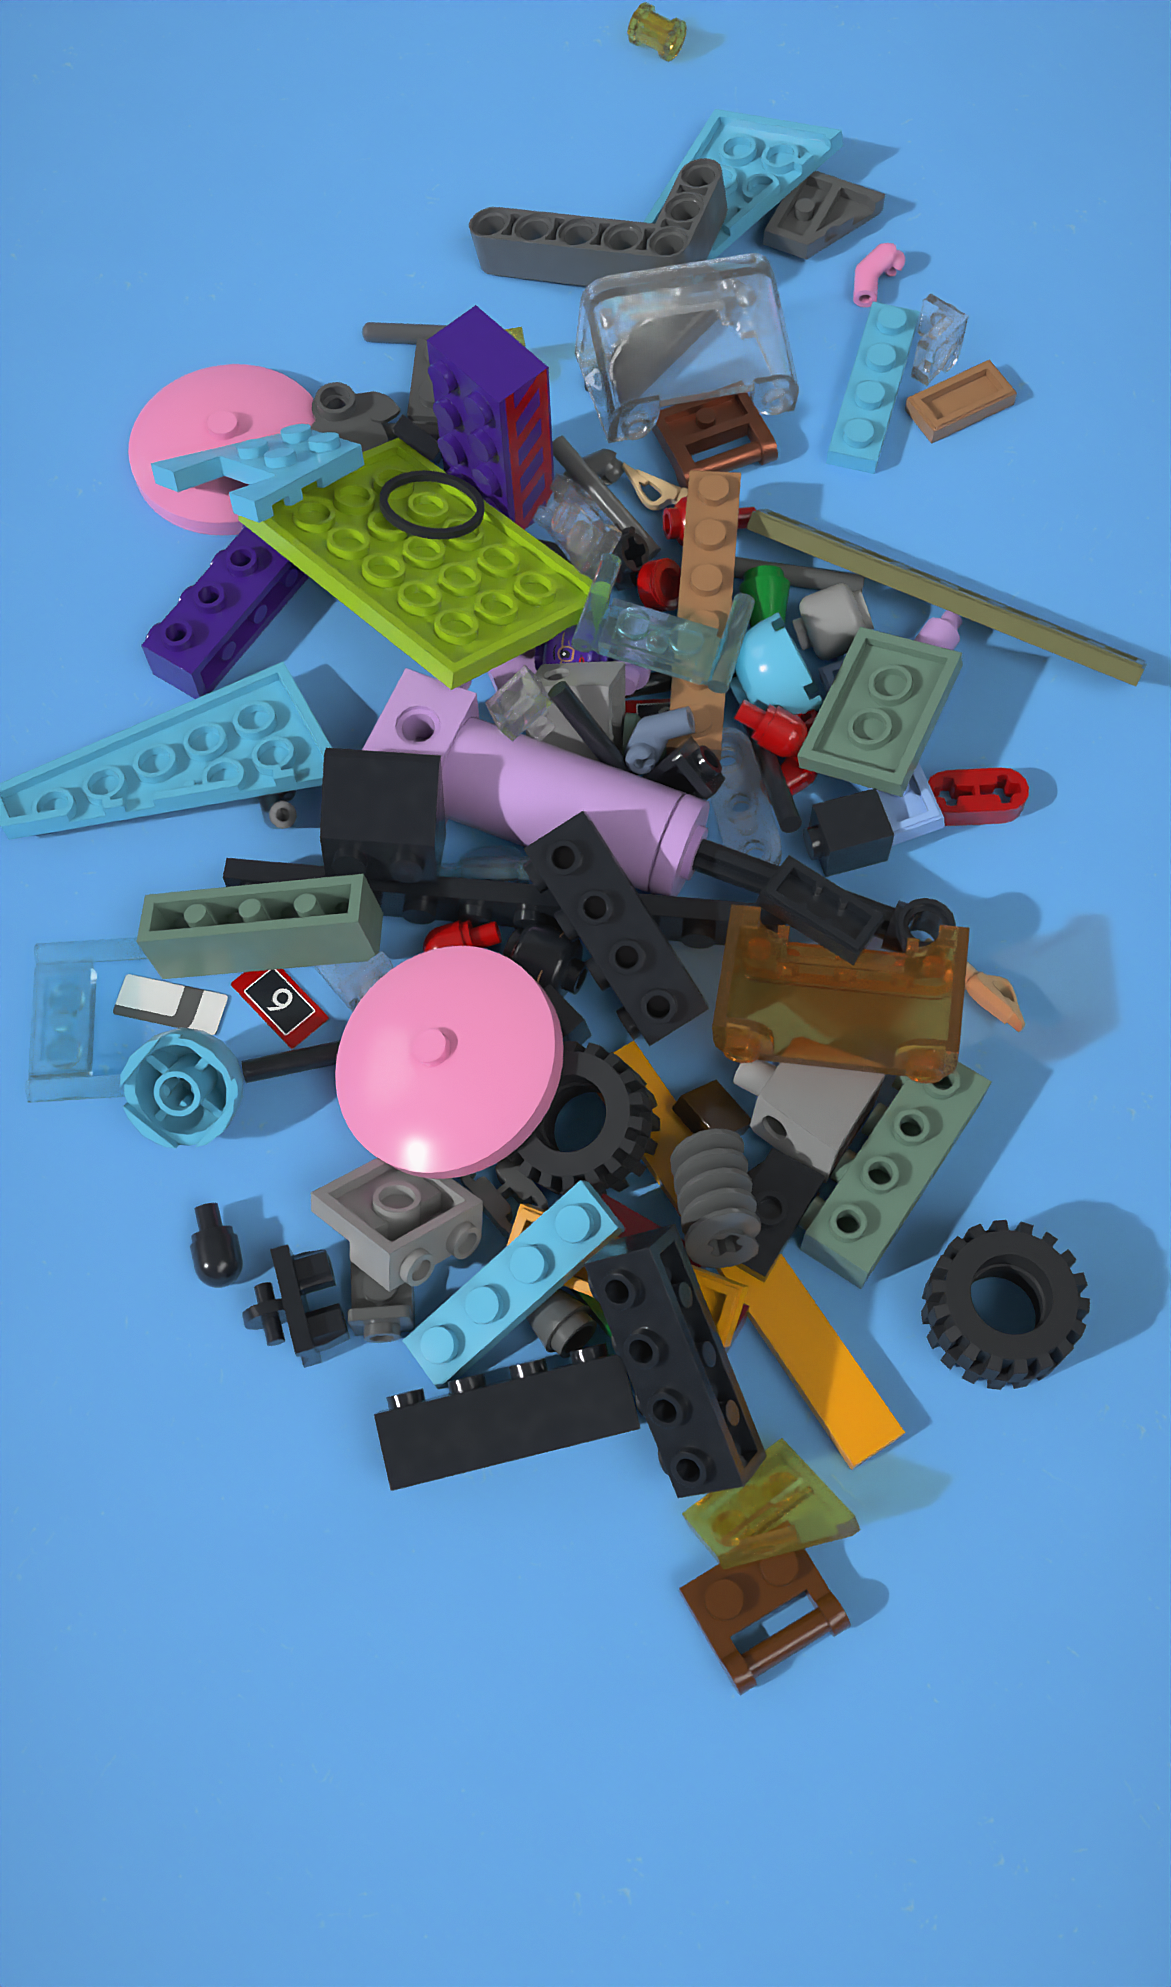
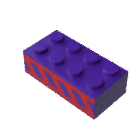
(493, 414)

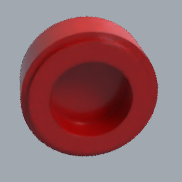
(659, 584)

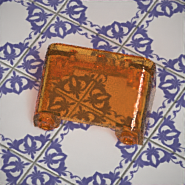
(820, 1011)

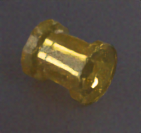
(658, 31)

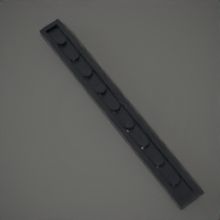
(682, 919)

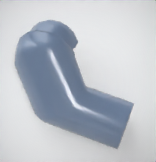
(653, 735)

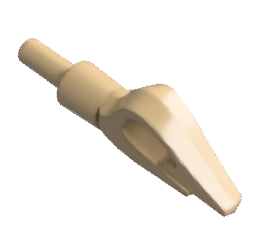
(669, 492)
(994, 995)

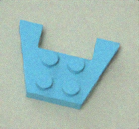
(271, 465)

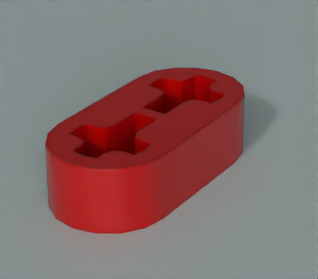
(975, 795)

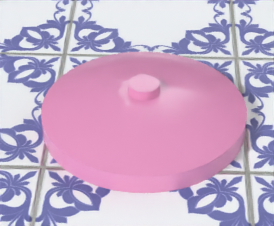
(205, 413)
(449, 1062)

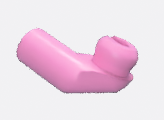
(881, 260)

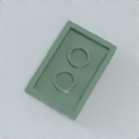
(880, 711)

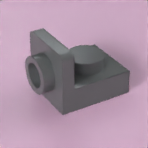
(378, 1312)

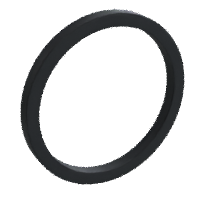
(426, 532)

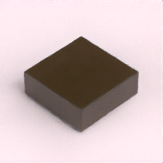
(711, 1108)

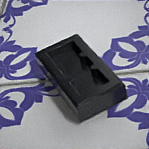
(820, 910)
(782, 1196)

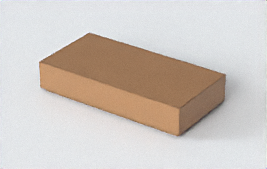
(960, 401)

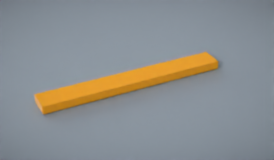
(786, 1314)

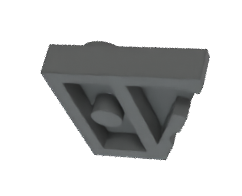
(820, 214)

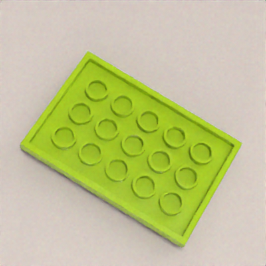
(441, 601)

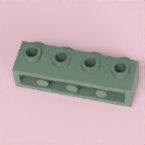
(261, 926)
(889, 1171)

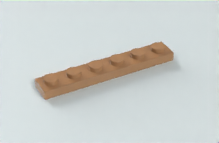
(707, 589)

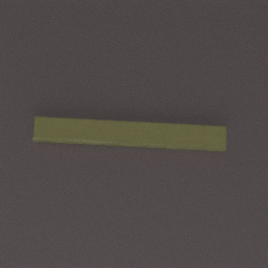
(948, 596)

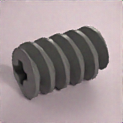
(715, 1198)

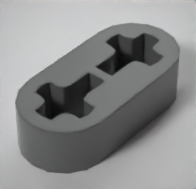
(494, 1200)

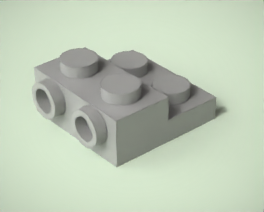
(400, 1221)

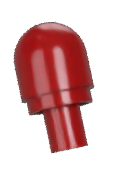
(774, 728)
(462, 934)

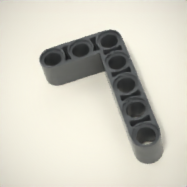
(589, 248)

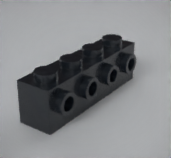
(616, 929)
(676, 1362)
(505, 1419)

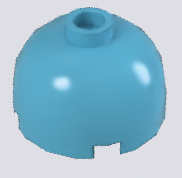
(773, 670)
(182, 1088)

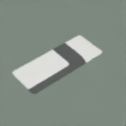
(170, 1004)

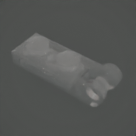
(577, 525)

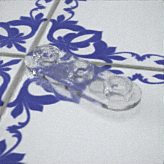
(744, 784)

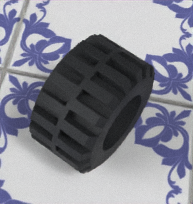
(621, 1140)
(1033, 1267)

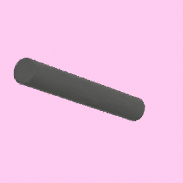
(599, 492)
(803, 576)

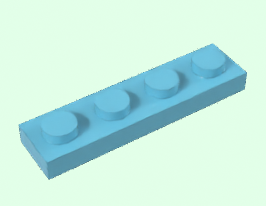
(872, 388)
(513, 1284)

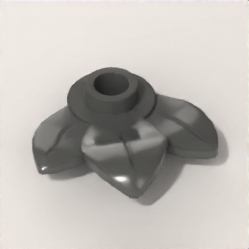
(352, 414)

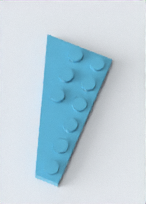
(759, 165)
(209, 751)

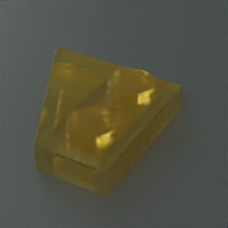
(772, 1515)

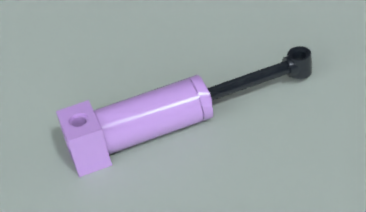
(533, 787)

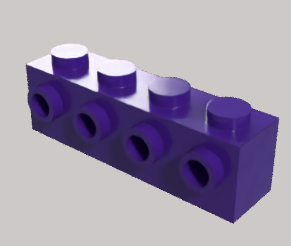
(221, 615)

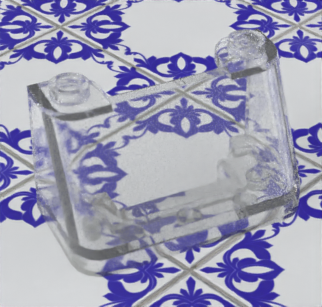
(683, 339)

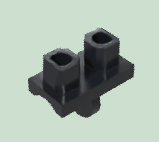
(308, 1329)

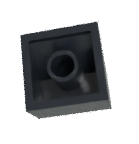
(382, 815)

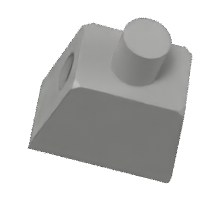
(600, 690)
(809, 1109)

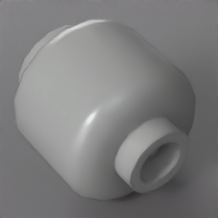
(831, 620)

